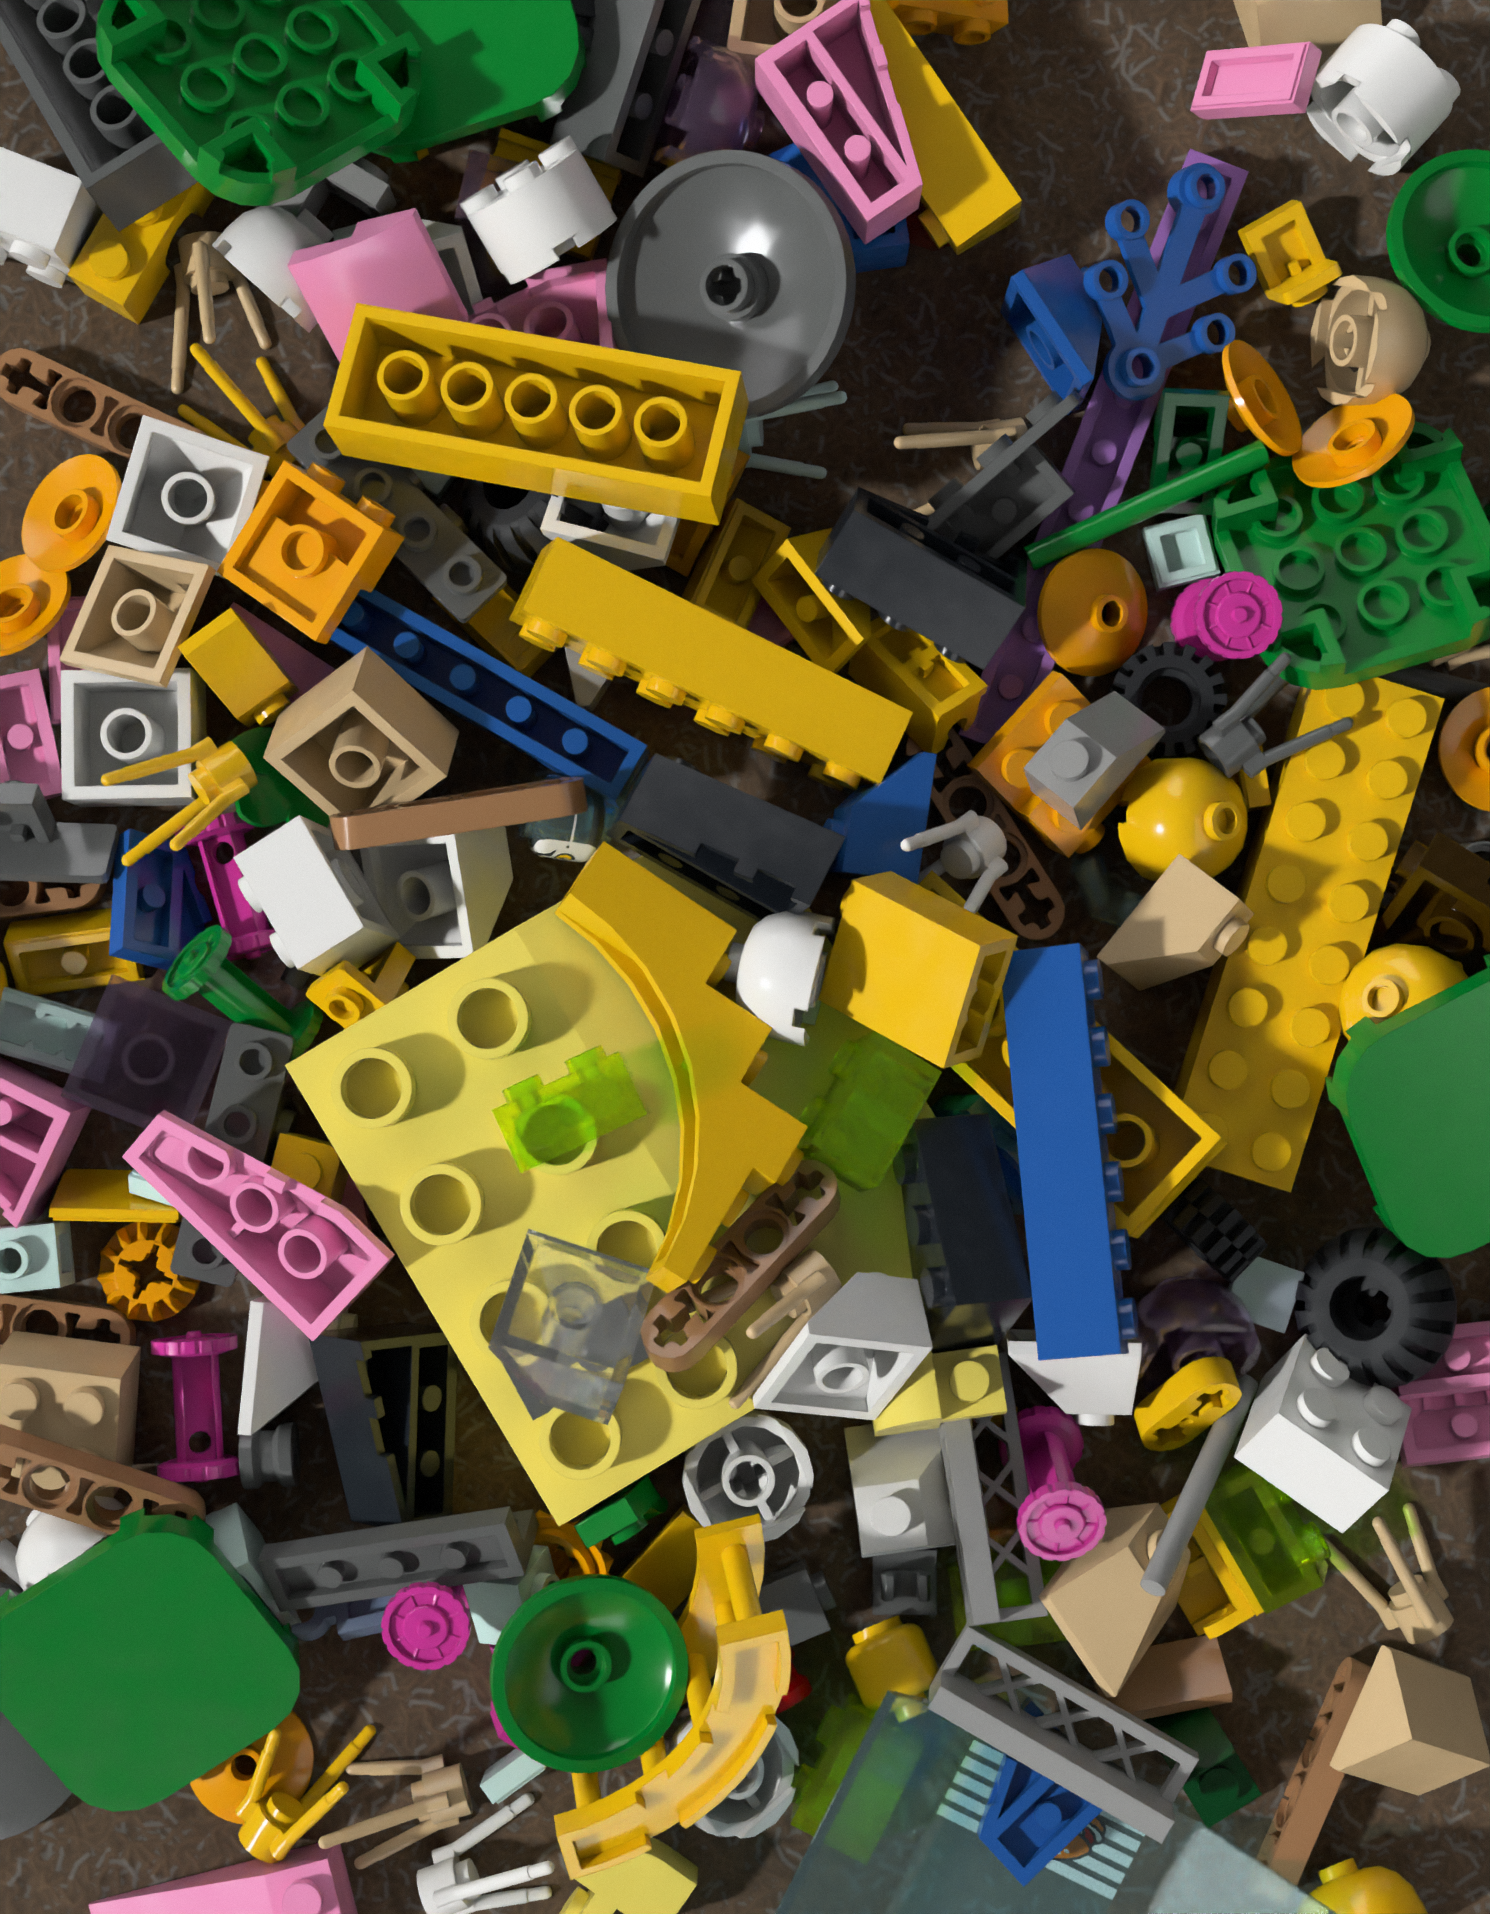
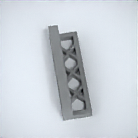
(968, 1515)
(1050, 1751)

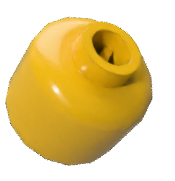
(891, 1659)

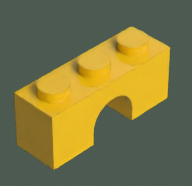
(130, 265)

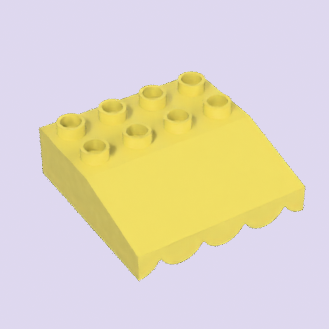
(416, 1130)

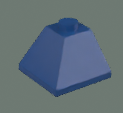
(1056, 323)
(881, 817)

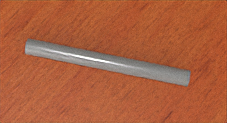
(1196, 1493)

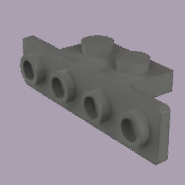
(1011, 491)
(435, 536)
(47, 850)
(248, 1114)

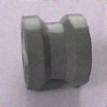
(270, 1457)

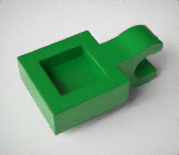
(622, 1513)

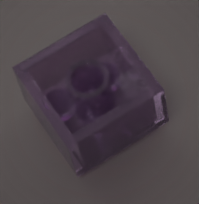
(146, 1055)

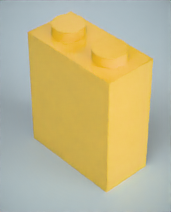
(916, 968)

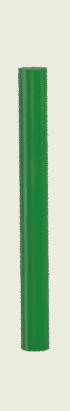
(1147, 505)

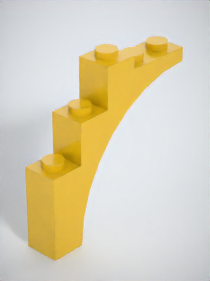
(672, 962)

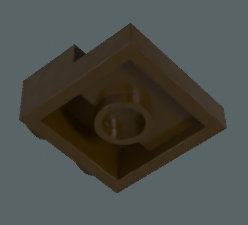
(1439, 903)

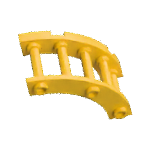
(729, 1721)

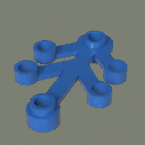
(1160, 287)

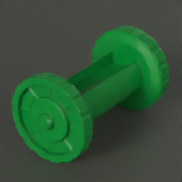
(206, 970)

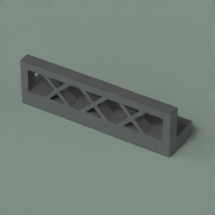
(390, 1557)

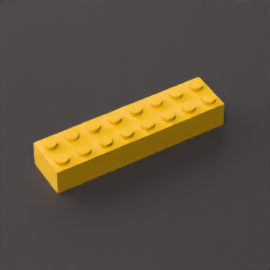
(1314, 899)

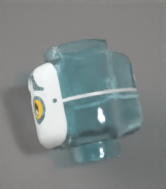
(571, 836)

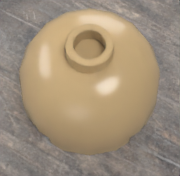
(1369, 328)

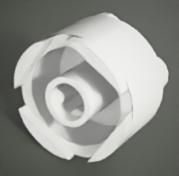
(1380, 96)
(539, 211)

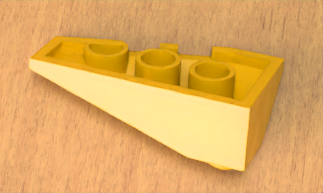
(962, 183)

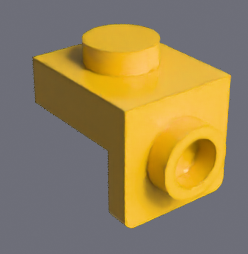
(1288, 256)
(354, 993)

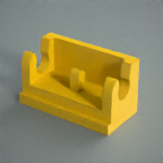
(921, 679)
(1213, 1589)

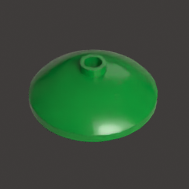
(1433, 219)
(598, 1711)

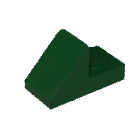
(1187, 435)
(1219, 1779)

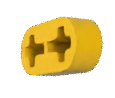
(1187, 1403)

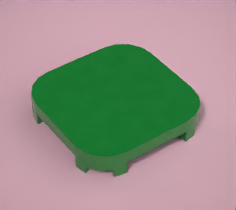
(484, 65)
(261, 89)
(1365, 568)
(1421, 1116)
(143, 1663)

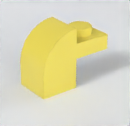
(946, 1390)
(643, 1885)

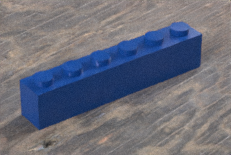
(493, 696)
(1065, 1154)

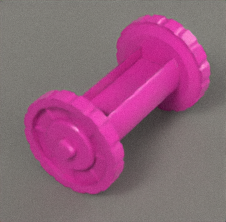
(1227, 616)
(247, 927)
(197, 1405)
(1058, 1515)
(427, 1625)

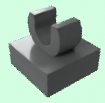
(905, 1583)

